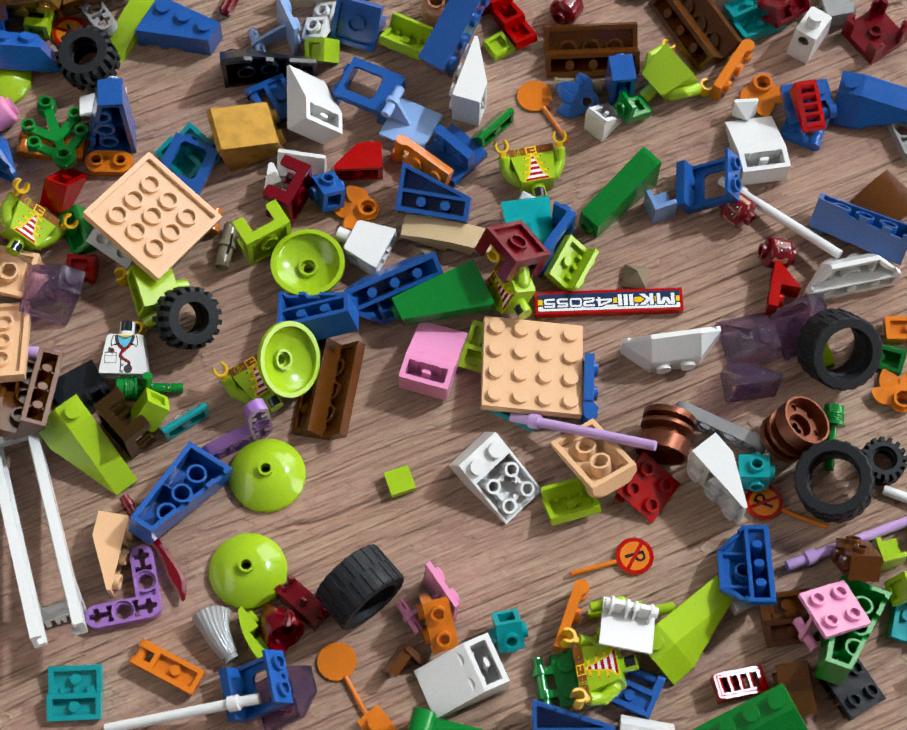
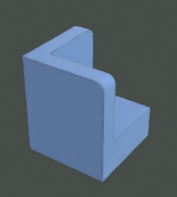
(659, 206)

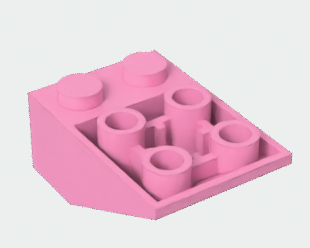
(432, 360)

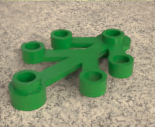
(62, 156)

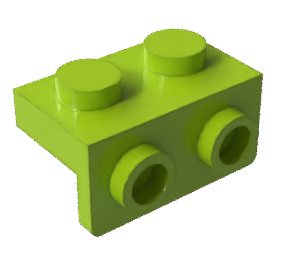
(405, 35)
(570, 264)
(568, 501)

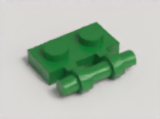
(564, 677)

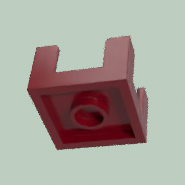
(874, 32)
(296, 187)
(516, 246)

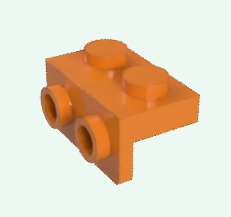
(439, 623)

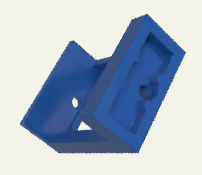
(372, 105)
(188, 140)
(691, 183)
(563, 221)
(242, 682)

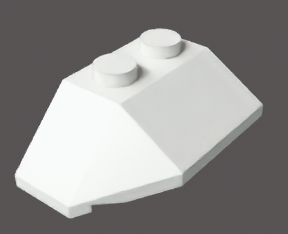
(852, 275)
(670, 350)

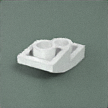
(321, 22)

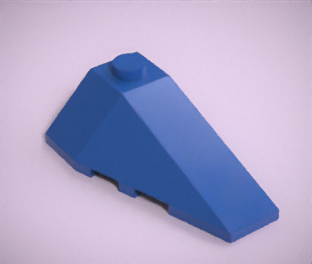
(869, 102)

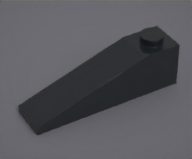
(251, 67)

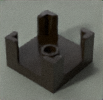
(122, 433)

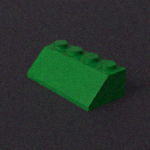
(766, 711)

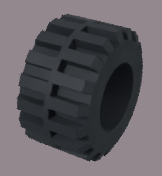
(77, 45)
(168, 317)

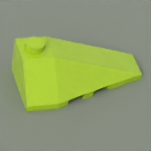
(81, 441)
(687, 631)

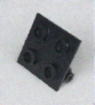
(83, 382)
(856, 692)

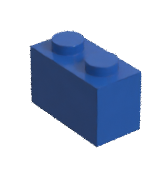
(620, 76)

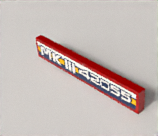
(608, 302)

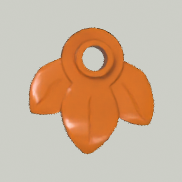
(766, 96)
(355, 205)
(890, 390)

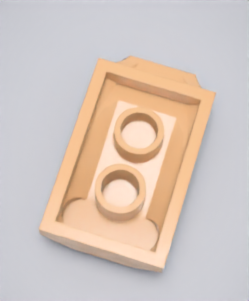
(14, 271)
(596, 463)

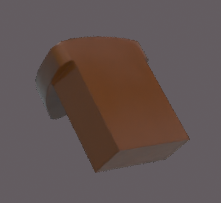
(400, 658)

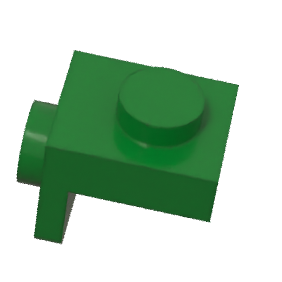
(631, 108)

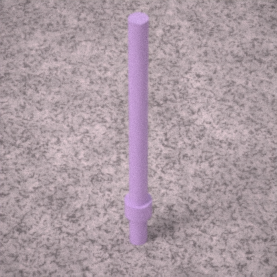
(536, 422)
(812, 556)

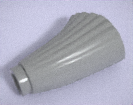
(215, 628)

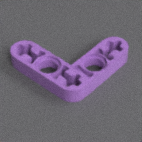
(257, 427)
(142, 597)

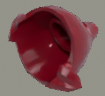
(280, 627)

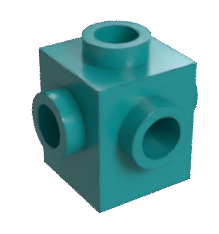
(755, 471)
(508, 631)

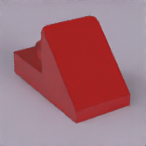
(780, 285)

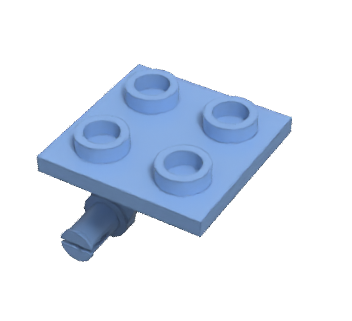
(287, 30)
(407, 119)

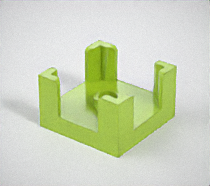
(261, 242)

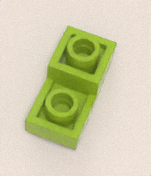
(250, 629)

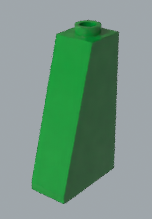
(621, 192)
(444, 296)

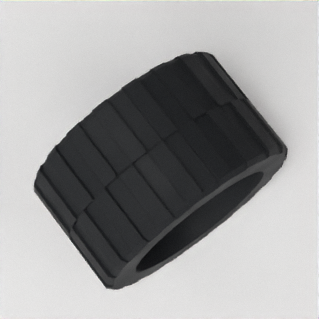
(863, 360)
(826, 451)
(359, 587)

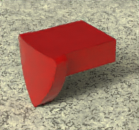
(85, 263)

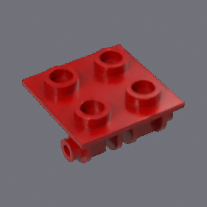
(648, 489)

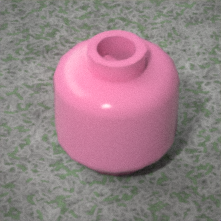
(8, 113)

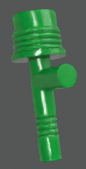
(130, 386)
(836, 417)

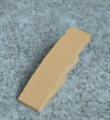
(442, 233)

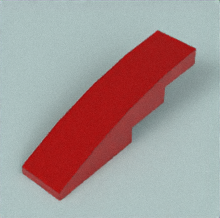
(512, 23)

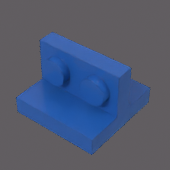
(358, 23)
(456, 151)

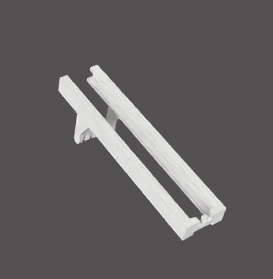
(33, 611)

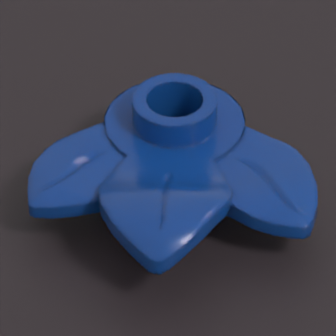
(574, 94)

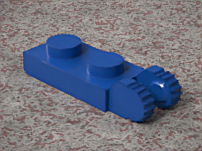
(589, 391)

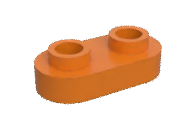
(108, 163)

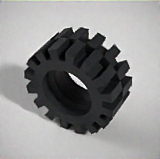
(895, 454)

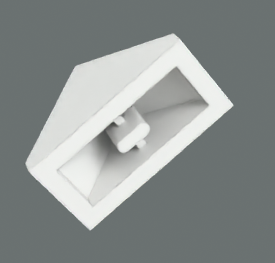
(601, 120)

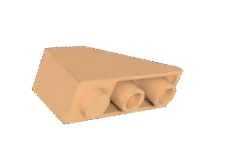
(111, 544)

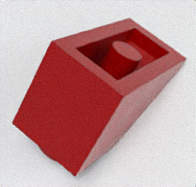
(361, 162)
(62, 189)

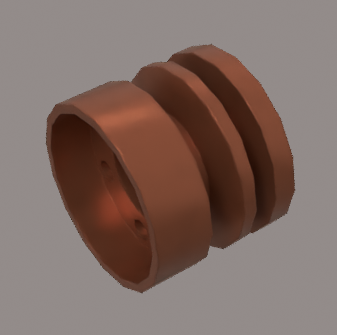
(794, 428)
(671, 429)

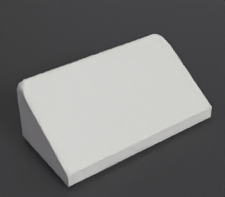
(317, 161)

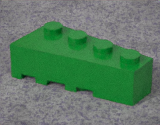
(841, 652)

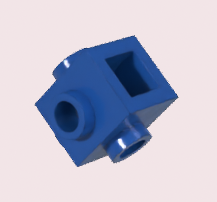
(327, 191)

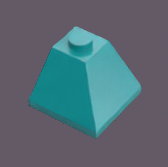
(533, 212)

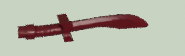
(171, 567)

